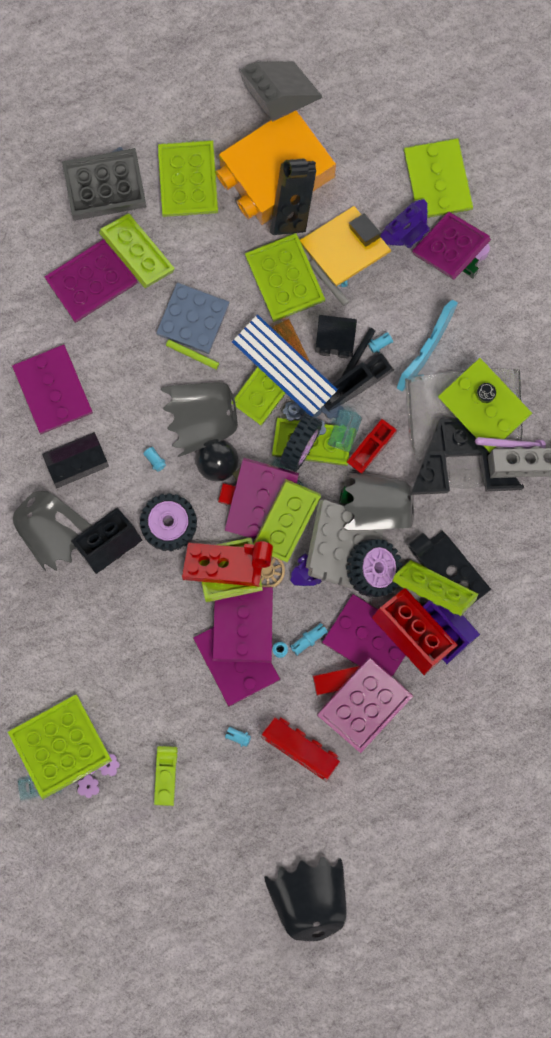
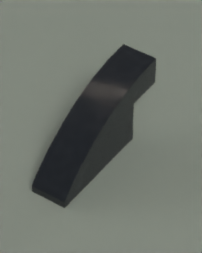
(359, 380)

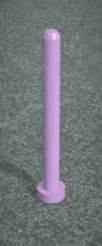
(509, 443)

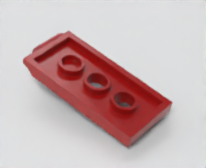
(243, 567)

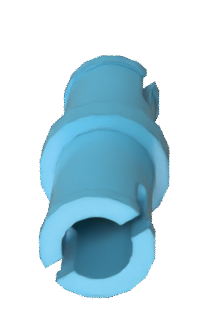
(308, 639)

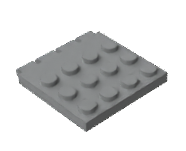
(333, 543)

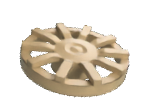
(269, 572)

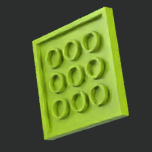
(59, 746)

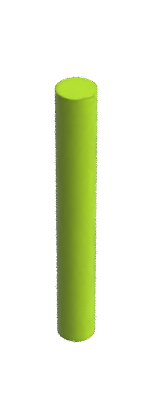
(192, 354)

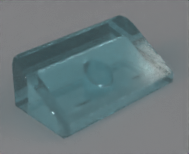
(345, 430)

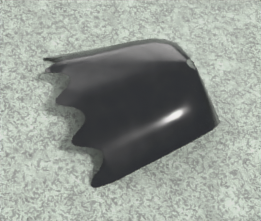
(310, 897)

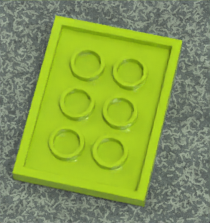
(439, 177)
(187, 178)
(284, 277)
(484, 420)

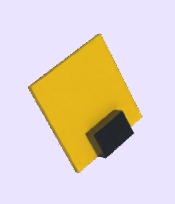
(345, 245)

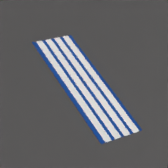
(284, 365)

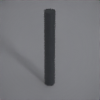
(361, 348)

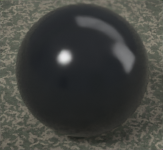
(217, 460)

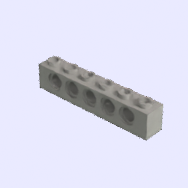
(520, 468)

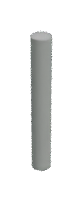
(335, 290)

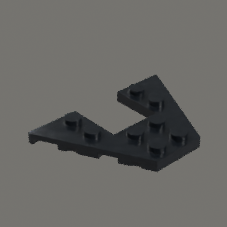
(455, 440)

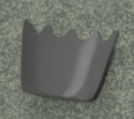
(200, 414)
(379, 503)
(42, 533)

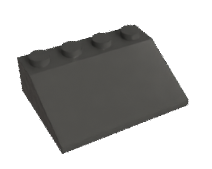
(279, 87)
(104, 184)

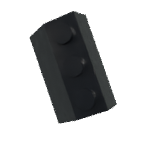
(75, 460)
(106, 540)

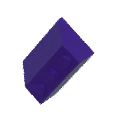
(455, 626)

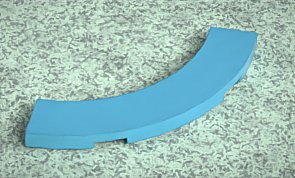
(440, 327)

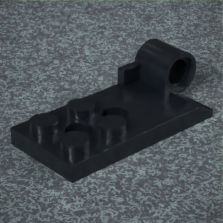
(298, 179)
(441, 554)

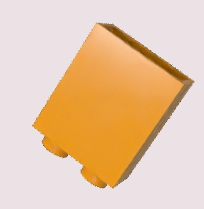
(256, 160)

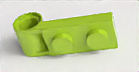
(165, 775)

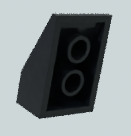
(335, 336)

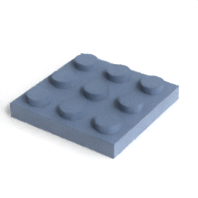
(193, 318)

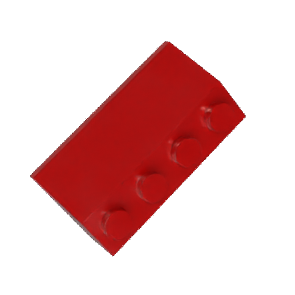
(414, 631)
(300, 749)

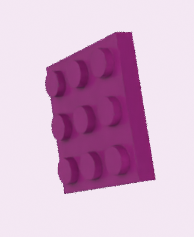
(451, 245)

